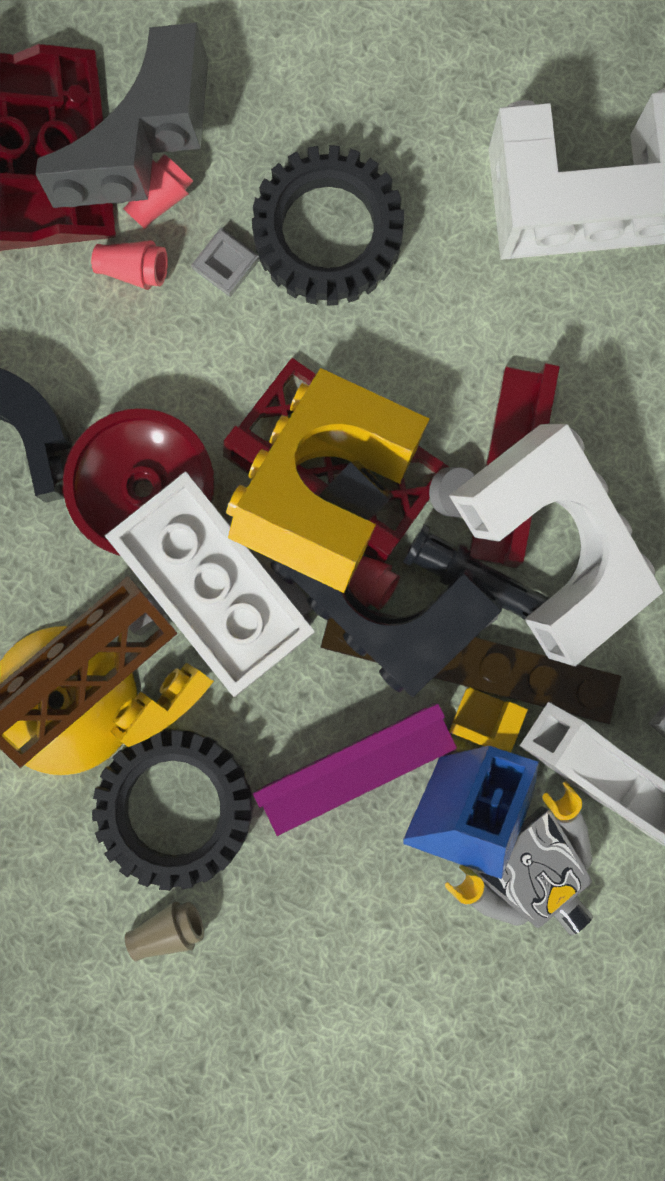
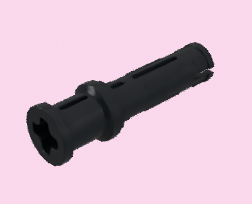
(451, 560)

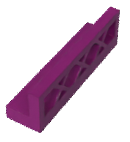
(355, 769)

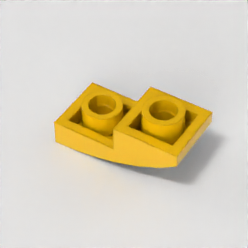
(143, 717)

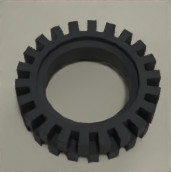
(321, 172)
(131, 852)

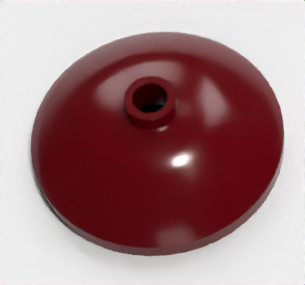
(120, 454)

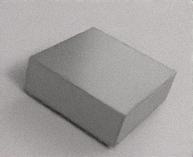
(225, 262)

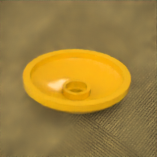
(88, 738)

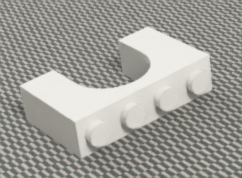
(611, 574)

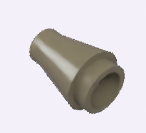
(167, 932)

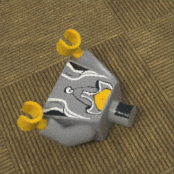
(542, 872)

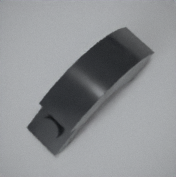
(41, 433)

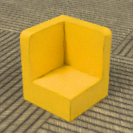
(488, 720)

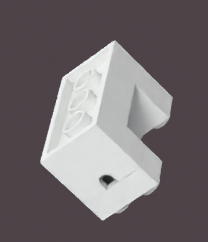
(580, 209)

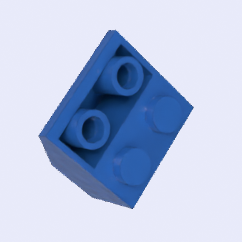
(474, 808)

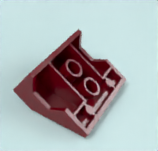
(45, 105)

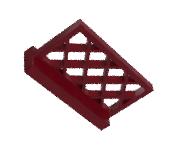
(243, 446)

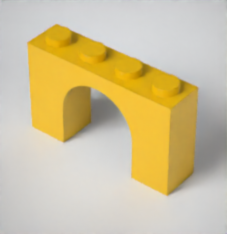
(287, 519)

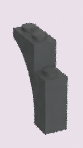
(155, 116)

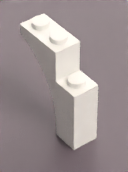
(599, 769)

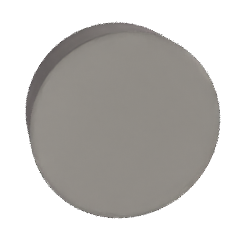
(445, 483)

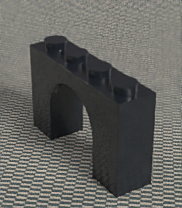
(406, 647)

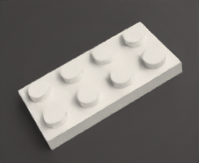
(209, 584)

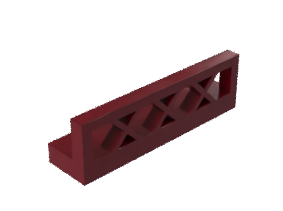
(521, 407)

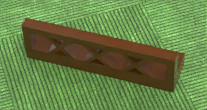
(72, 652)

